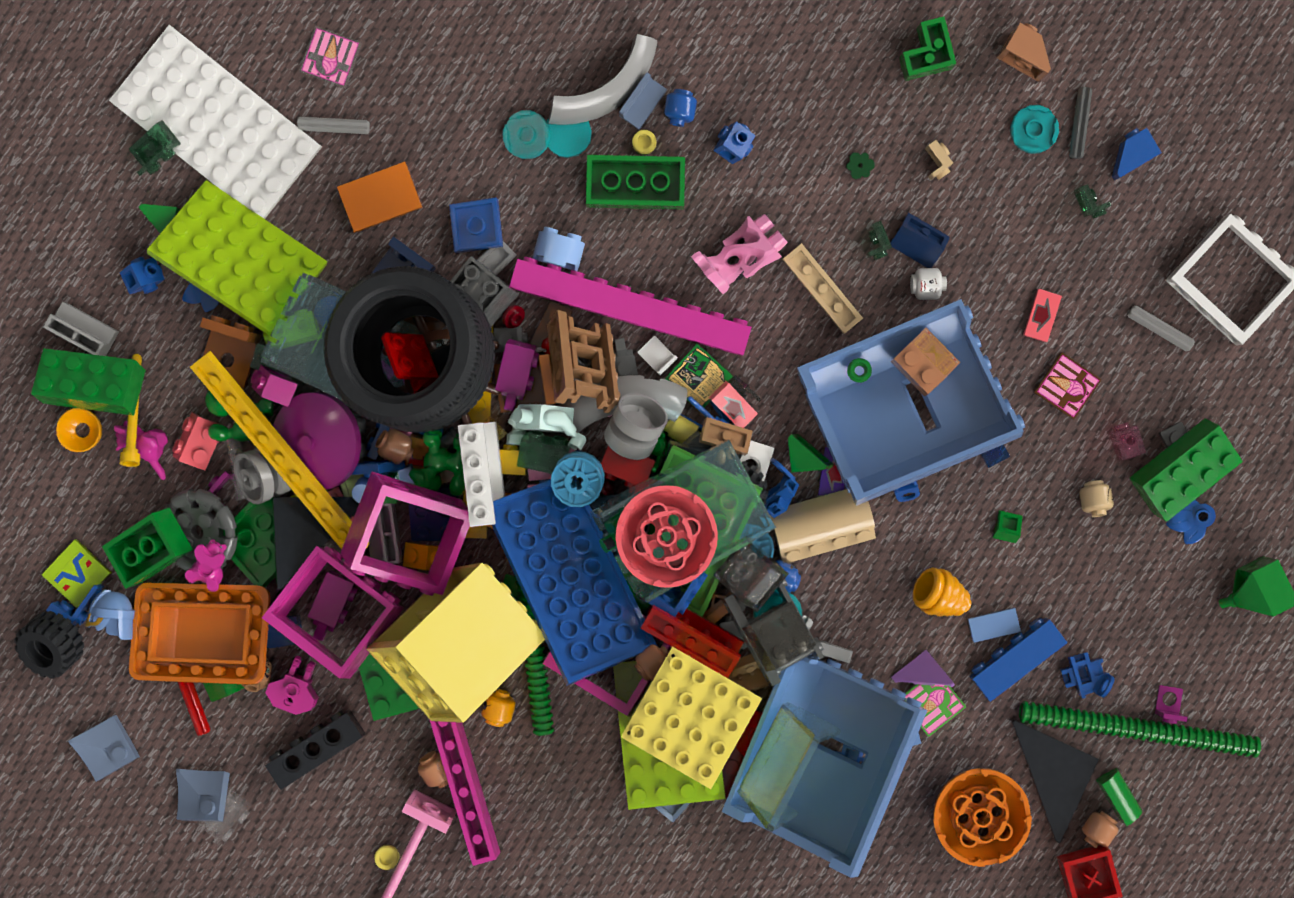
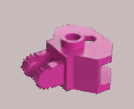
(294, 687)

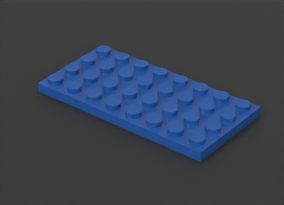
(570, 582)

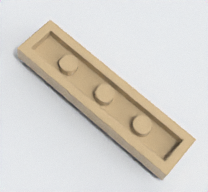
(822, 288)

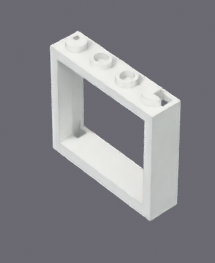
(1205, 306)

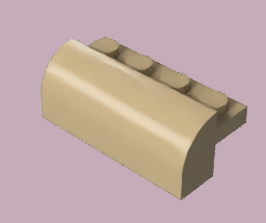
(822, 526)

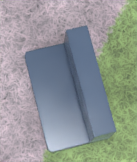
(642, 101)

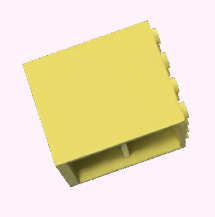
(458, 644)
(691, 717)

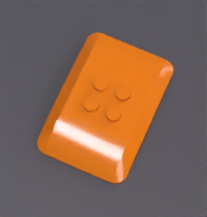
(199, 633)

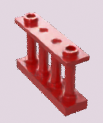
(695, 638)

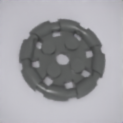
(202, 516)

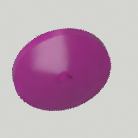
(322, 436)

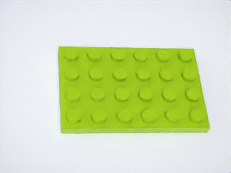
(235, 256)
(646, 777)

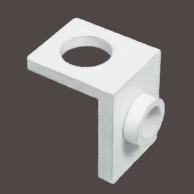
(657, 355)

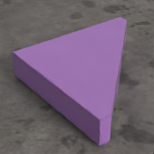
(923, 671)

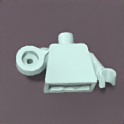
(543, 419)

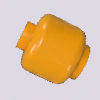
(498, 708)

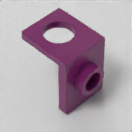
(218, 482)
(1170, 713)

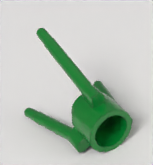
(659, 450)

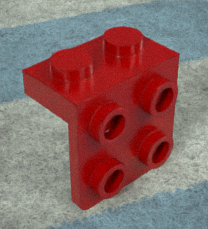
(410, 359)

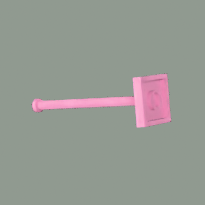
(429, 813)

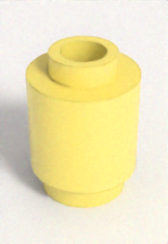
(681, 429)

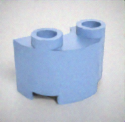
(559, 249)

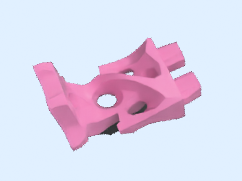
(752, 254)

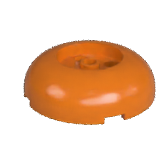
(1005, 832)

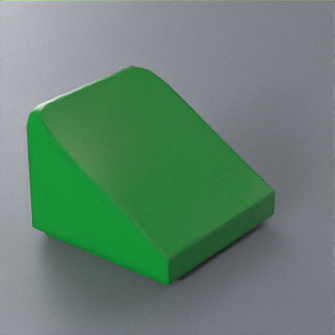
(1008, 527)

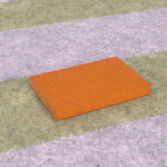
(379, 197)

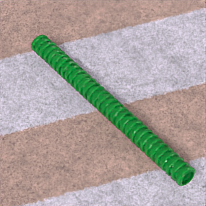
(538, 683)
(1140, 729)

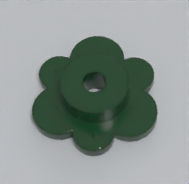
(867, 165)

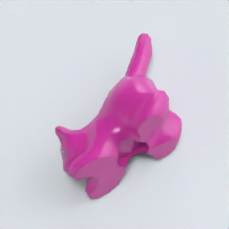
(149, 445)
(207, 565)

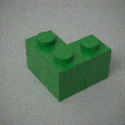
(935, 52)

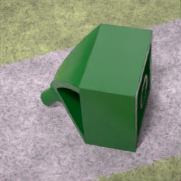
(1261, 588)

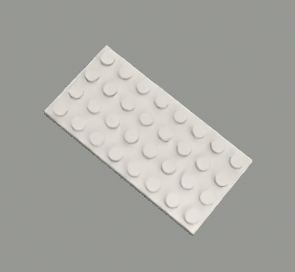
(219, 122)

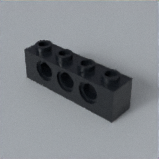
(285, 773)

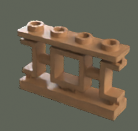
(565, 362)

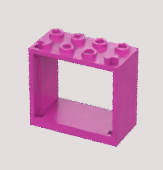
(366, 516)
(298, 585)
(625, 708)

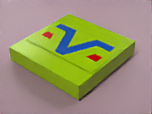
(76, 572)

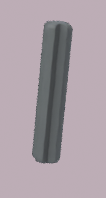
(1080, 123)

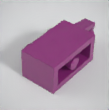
(516, 370)
(331, 603)

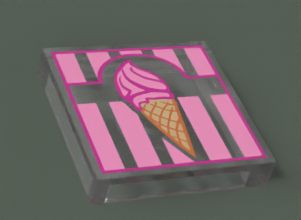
(330, 57)

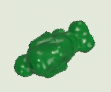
(222, 433)
(438, 460)

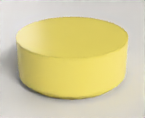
(644, 142)
(386, 857)

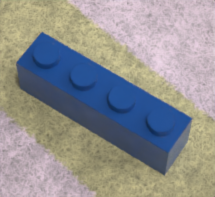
(1017, 659)

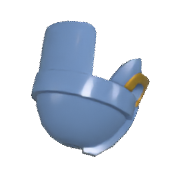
(114, 612)

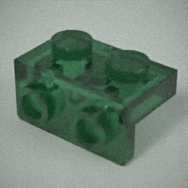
(154, 147)
(541, 452)

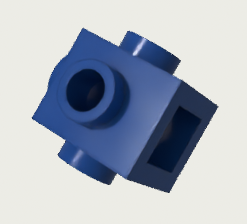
(734, 142)
(142, 275)

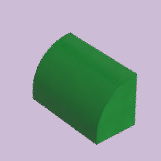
(1119, 796)

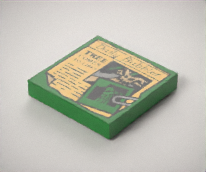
(699, 374)

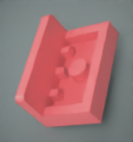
(195, 445)

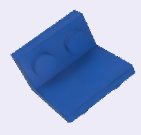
(677, 601)

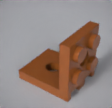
(236, 340)
(542, 388)

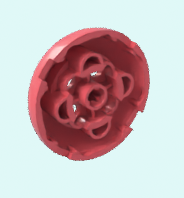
(694, 525)

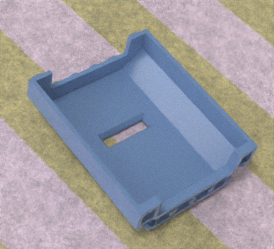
(874, 423)
(836, 796)

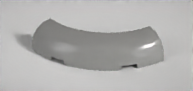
(602, 101)
(667, 393)

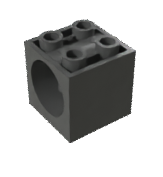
(485, 288)

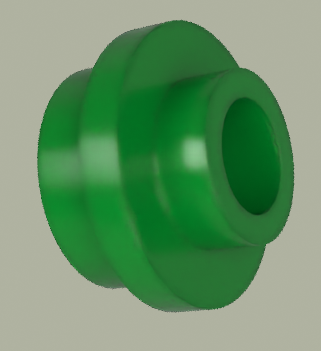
(864, 364)

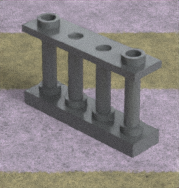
(735, 608)

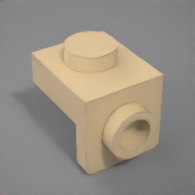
(939, 154)

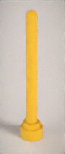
(130, 455)

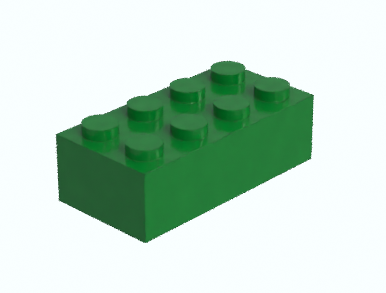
(635, 182)
(88, 381)
(1186, 469)

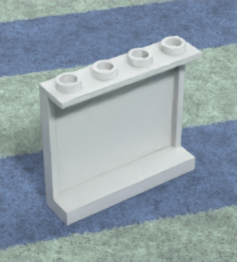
(481, 470)

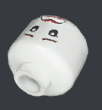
(928, 283)

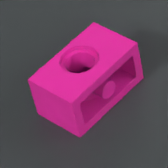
(273, 385)

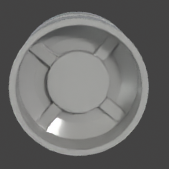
(635, 426)

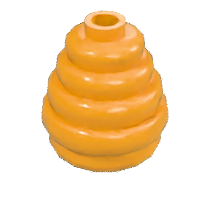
(940, 593)

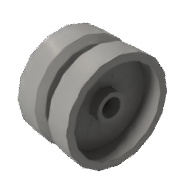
(258, 477)

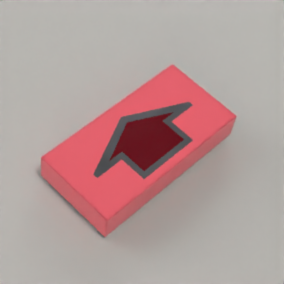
(1042, 315)
(733, 405)

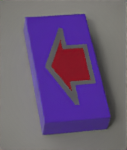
(830, 478)

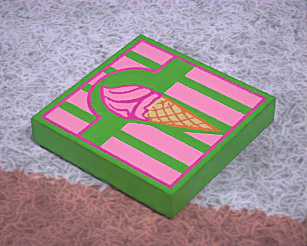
(939, 701)

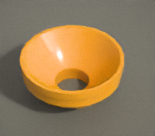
(67, 427)

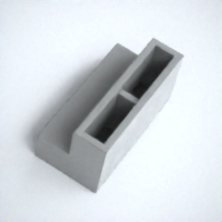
(81, 329)
(385, 537)

